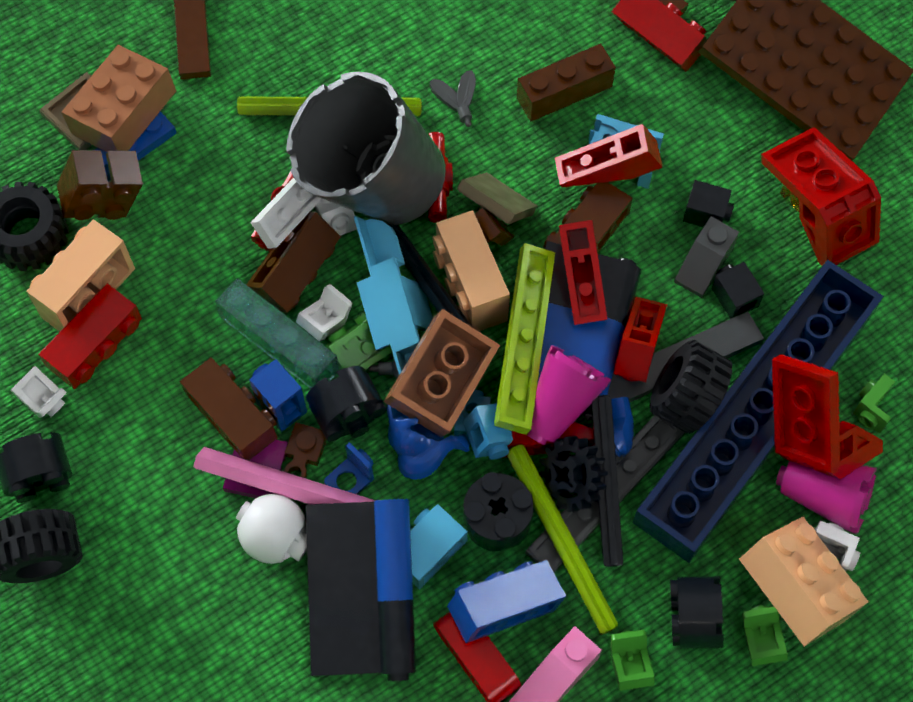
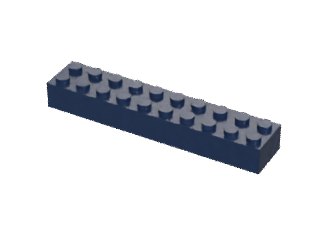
(741, 432)

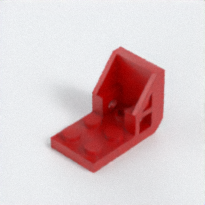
(835, 196)
(809, 424)

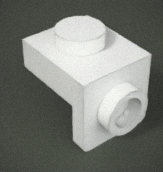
(336, 216)
(325, 314)
(39, 393)
(839, 543)

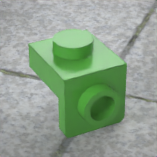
(867, 410)
(764, 635)
(631, 660)

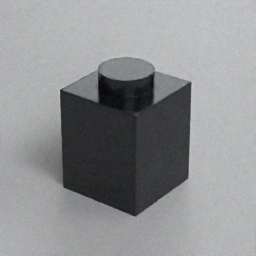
(708, 201)
(737, 289)

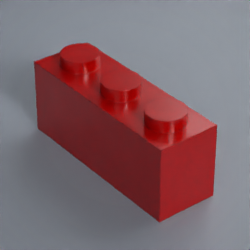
(663, 29)
(91, 336)

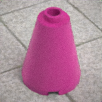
(563, 394)
(827, 496)

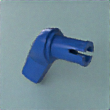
(623, 425)

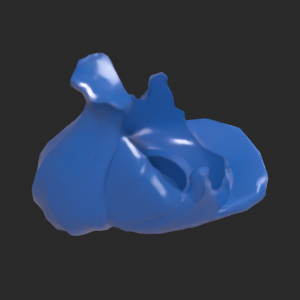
(417, 447)

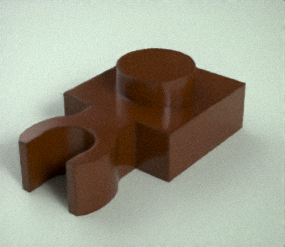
(492, 228)
(304, 448)

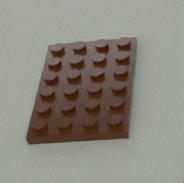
(809, 66)

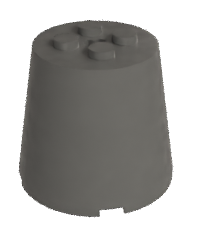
(365, 150)

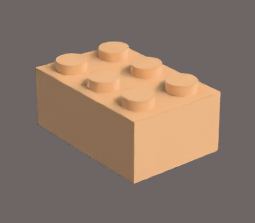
(471, 271)
(79, 274)
(803, 580)

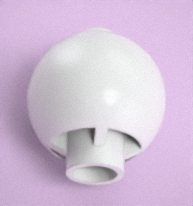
(272, 529)

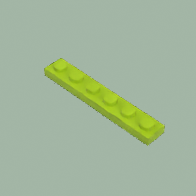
(524, 339)

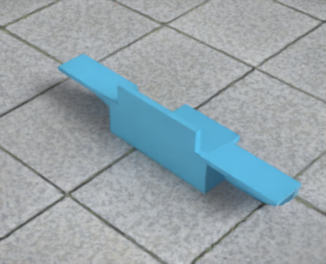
(390, 301)

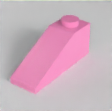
(560, 669)

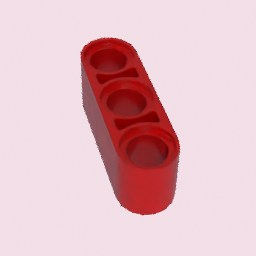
(480, 661)

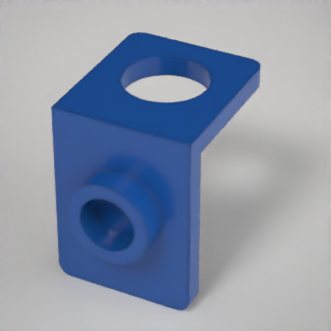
(358, 464)

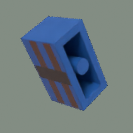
(278, 394)

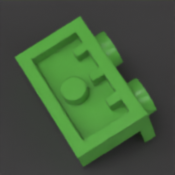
(356, 345)

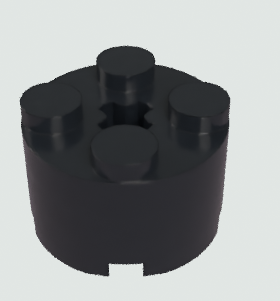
(345, 403)
(34, 465)
(493, 493)
(699, 611)

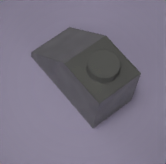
(706, 256)

